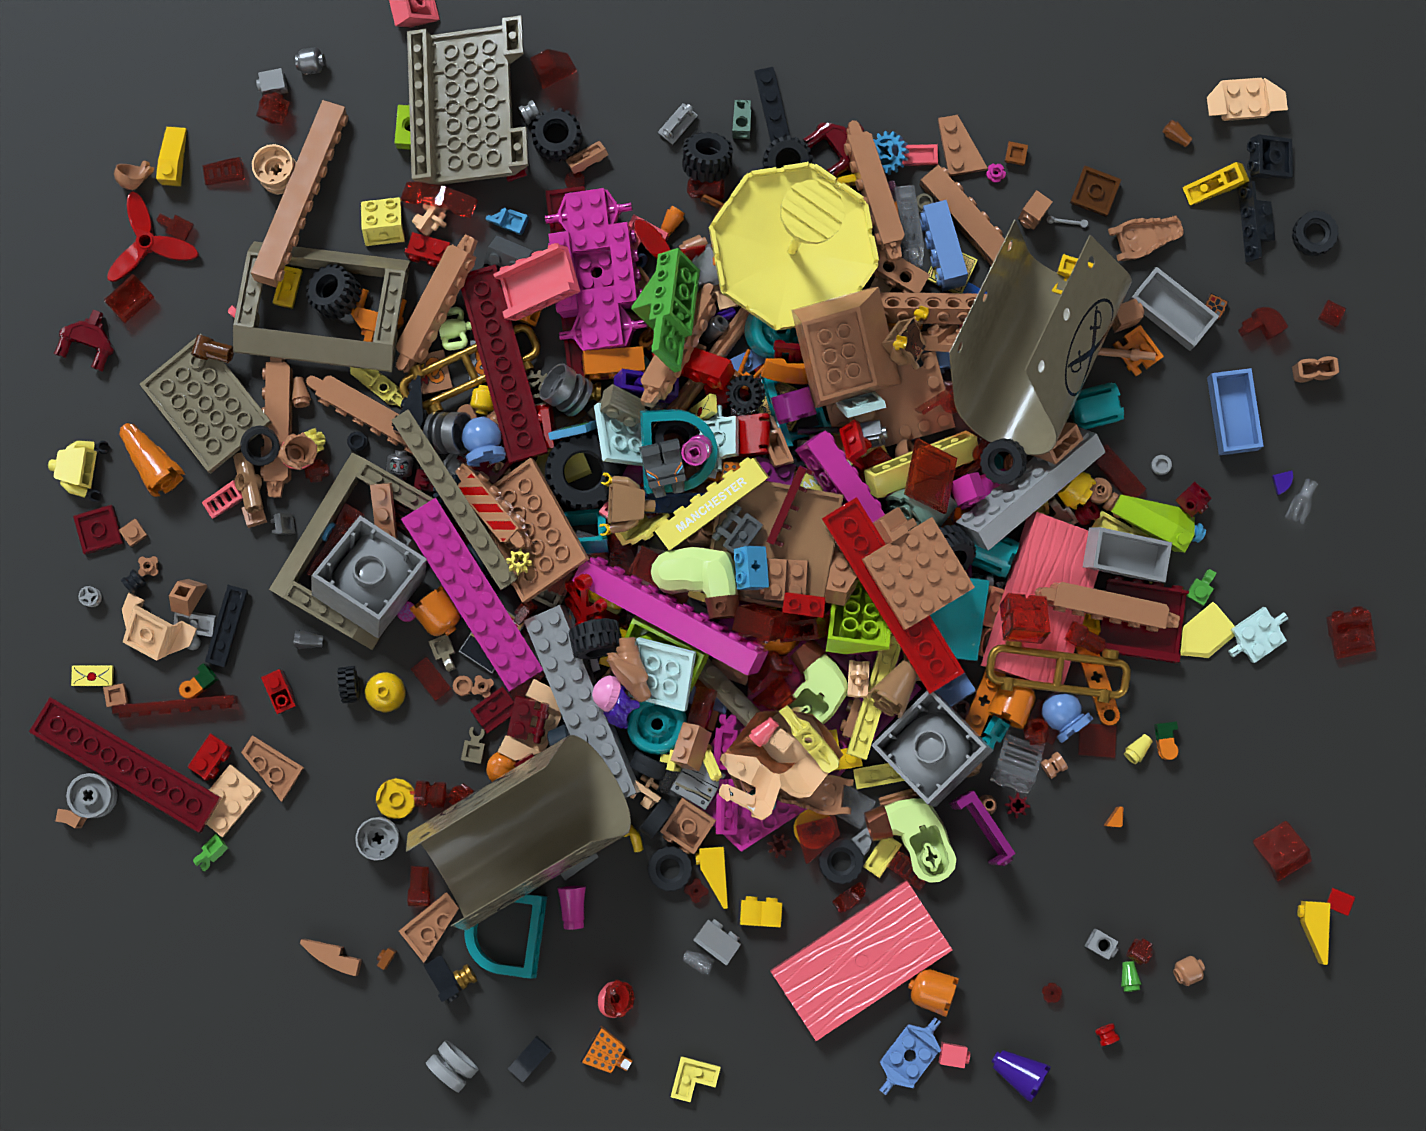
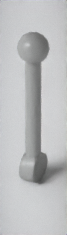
(1084, 223)

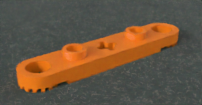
(1088, 670)
(979, 714)

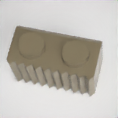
(621, 406)

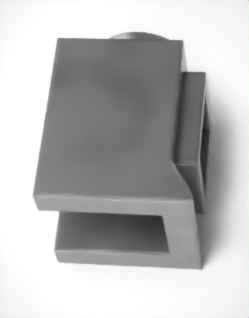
(874, 432)

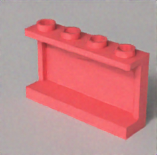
(537, 281)

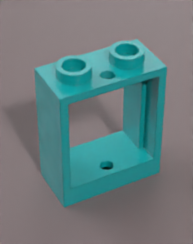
(586, 517)

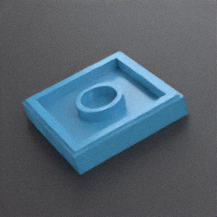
(573, 430)

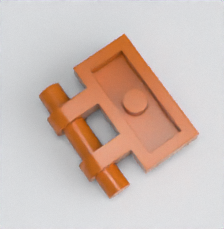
(1139, 340)

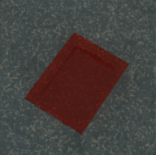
(930, 476)

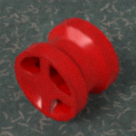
(1107, 1034)

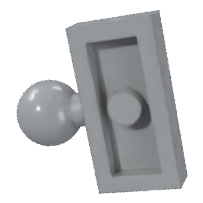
(203, 622)

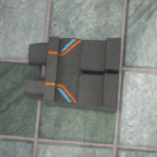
(664, 473)

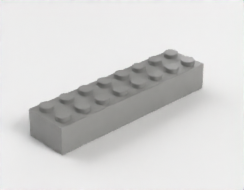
(1014, 502)

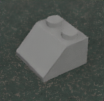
(717, 941)

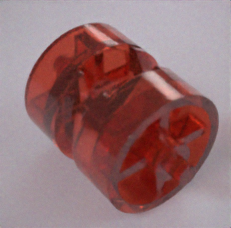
(432, 794)

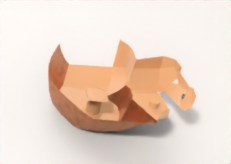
(773, 766)

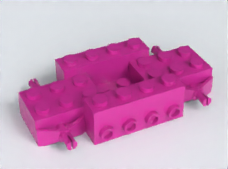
(602, 243)

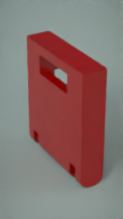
(753, 434)

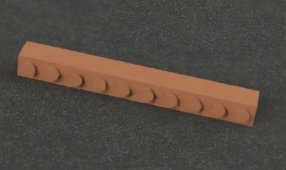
(299, 194)

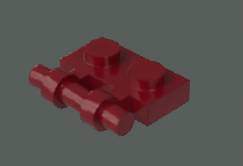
(521, 719)

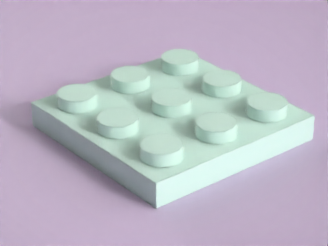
(618, 441)
(668, 672)

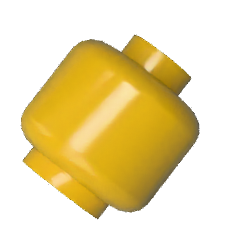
(481, 400)

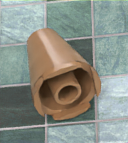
(894, 690)

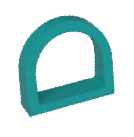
(703, 473)
(533, 945)

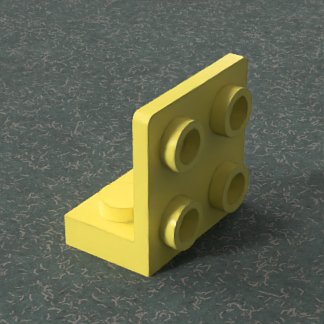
(382, 221)
(643, 530)

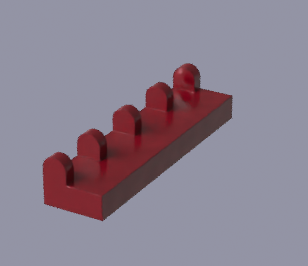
(788, 504)

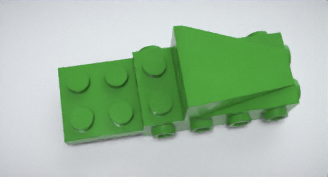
(669, 305)

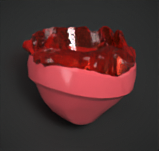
(616, 999)

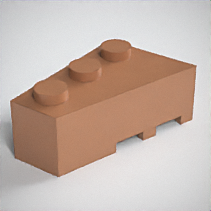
(841, 579)

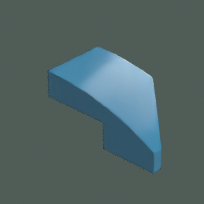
(509, 220)

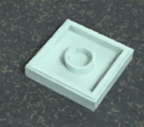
(861, 404)

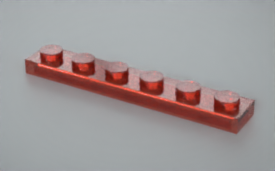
(183, 705)

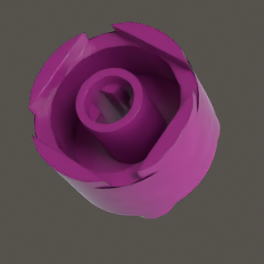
(793, 405)

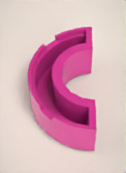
(971, 489)

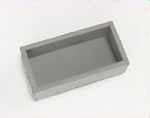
(1174, 309)
(1127, 554)

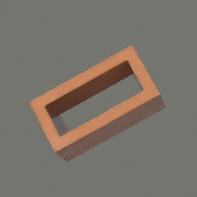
(70, 818)

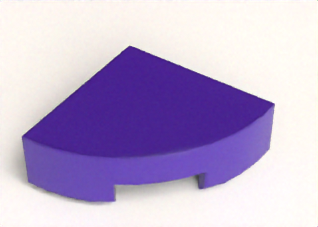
(1282, 481)

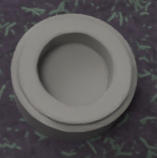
(1161, 465)

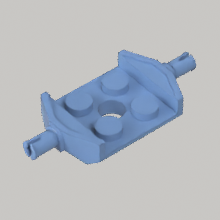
(908, 1072)

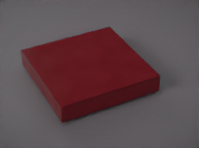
(98, 529)

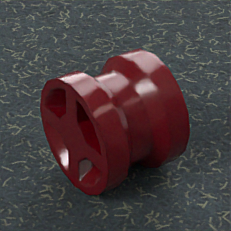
(1087, 513)

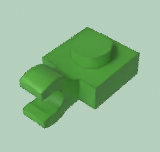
(1201, 590)
(211, 851)

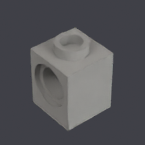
(272, 81)
(1094, 939)

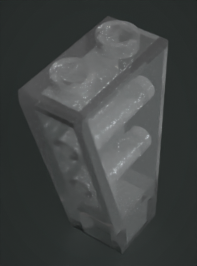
(912, 244)

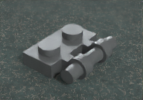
(742, 534)

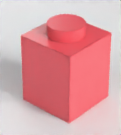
(954, 1055)

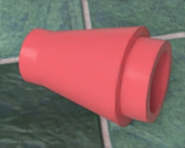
(763, 732)

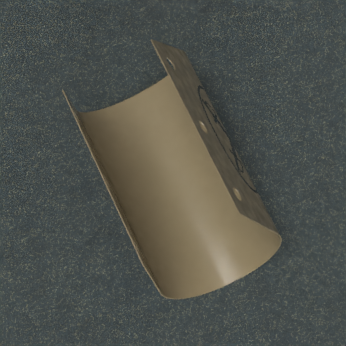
(1032, 347)
(525, 828)

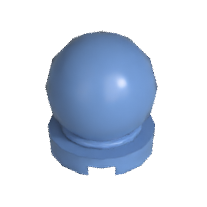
(482, 440)
(1064, 714)

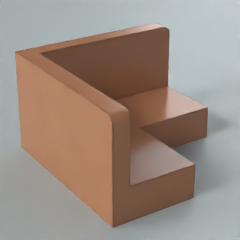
(893, 525)

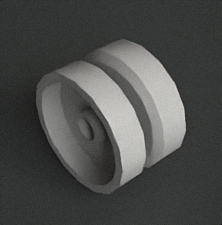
(103, 795)
(452, 1066)

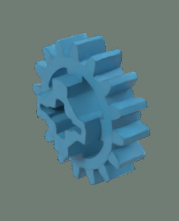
(894, 144)

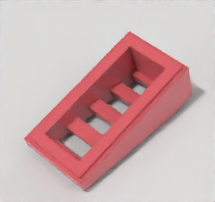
(221, 493)

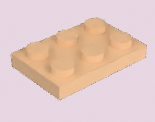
(236, 794)

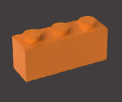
(610, 361)

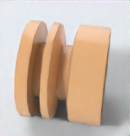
(269, 161)

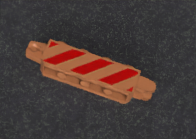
(492, 507)

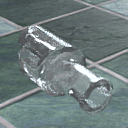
(1302, 500)

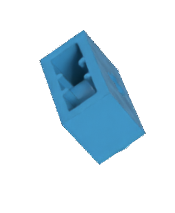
(751, 568)

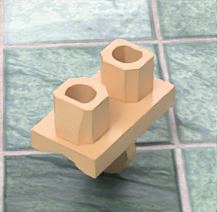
(431, 220)
(858, 679)
(651, 797)

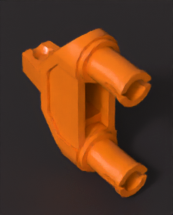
(367, 318)

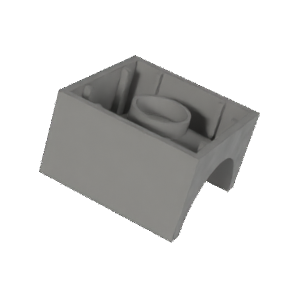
(368, 576)
(932, 748)

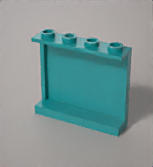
(963, 620)

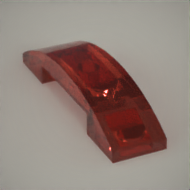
(440, 197)
(344, 522)

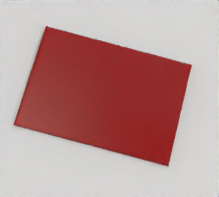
(1340, 901)

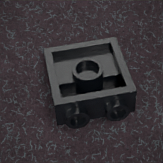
(1270, 157)

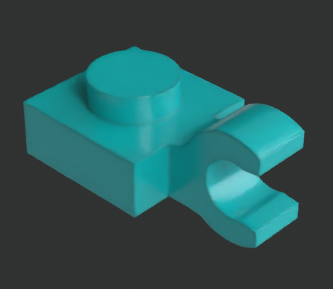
(995, 731)

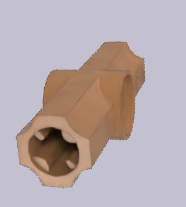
(248, 483)

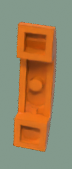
(780, 371)

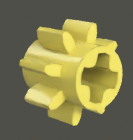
(317, 437)
(517, 567)

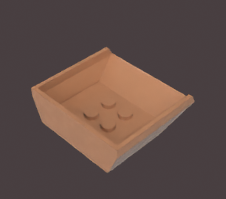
(844, 346)

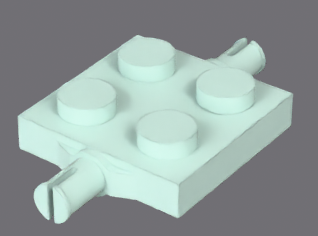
(726, 435)
(1258, 634)

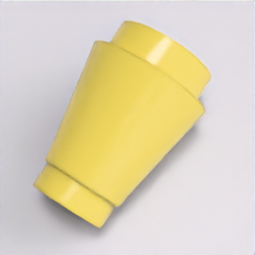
(1136, 751)

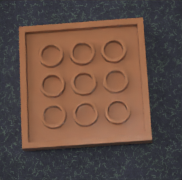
(918, 573)

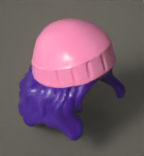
(614, 702)

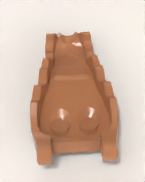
(1143, 236)
(826, 798)

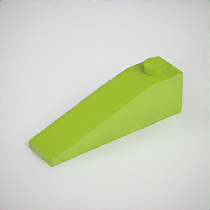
(1157, 520)

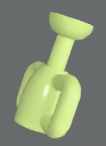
(454, 328)

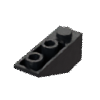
(414, 403)

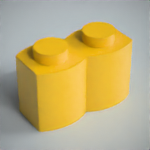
(760, 912)

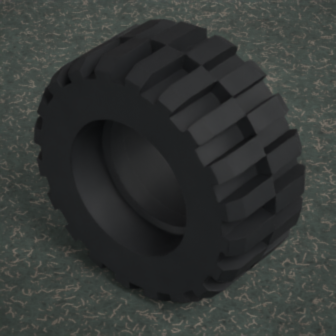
(556, 478)

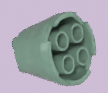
(917, 510)

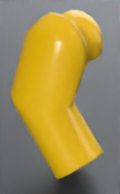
(635, 839)

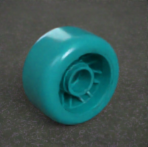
(762, 337)
(650, 740)

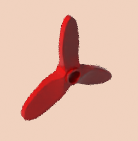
(655, 242)
(161, 245)

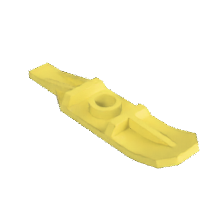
(373, 380)
(818, 747)

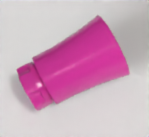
(572, 906)

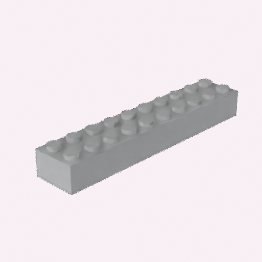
(573, 687)

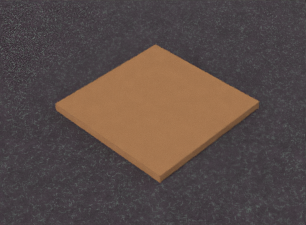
(804, 541)

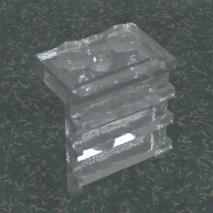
(1013, 772)

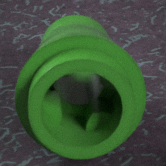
(1130, 977)

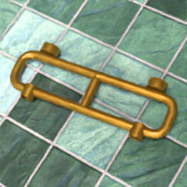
(434, 404)
(1108, 658)

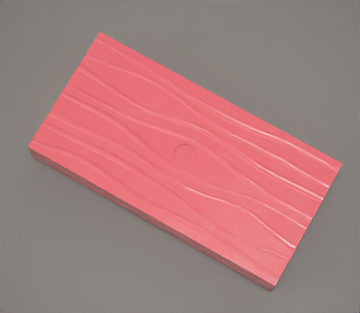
(1046, 554)
(861, 960)

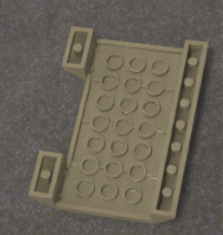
(464, 104)

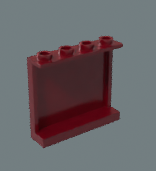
(1138, 641)

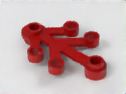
(583, 583)

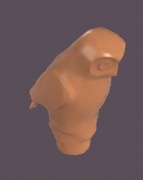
(630, 669)

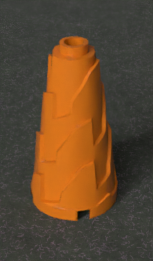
(152, 463)

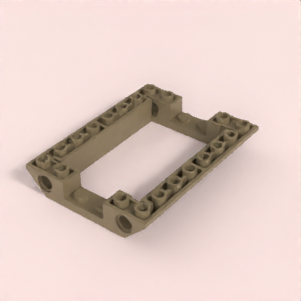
(321, 349)
(286, 581)

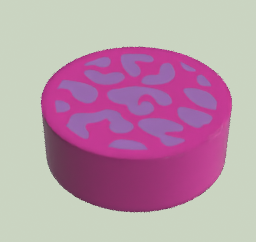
(405, 613)

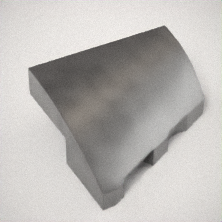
(708, 271)

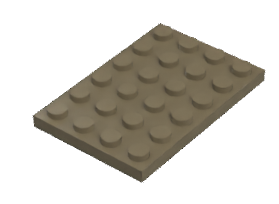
(204, 405)

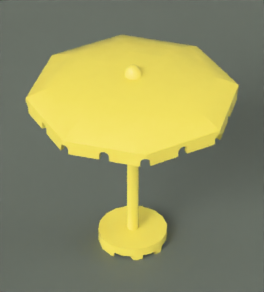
(792, 242)

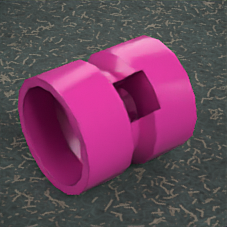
(697, 450)

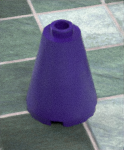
(1021, 1073)

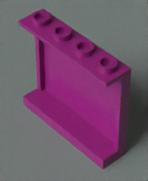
(987, 826)

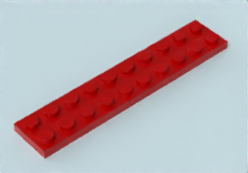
(920, 642)

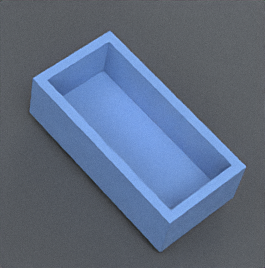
(944, 246)
(1235, 411)

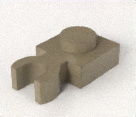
(473, 749)

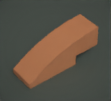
(778, 449)
(332, 956)

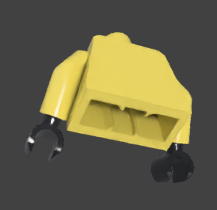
(76, 467)

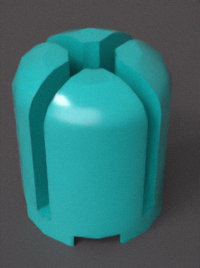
(1097, 406)
(998, 558)

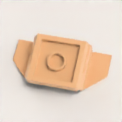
(1246, 99)
(152, 634)
(519, 748)

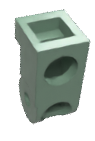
(741, 119)

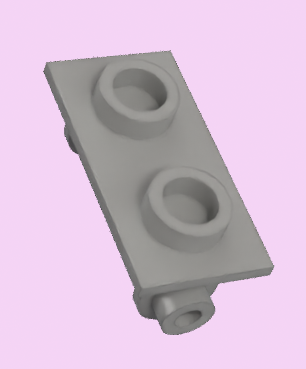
(678, 123)

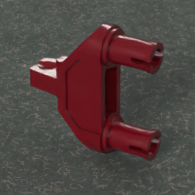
(836, 138)
(88, 333)

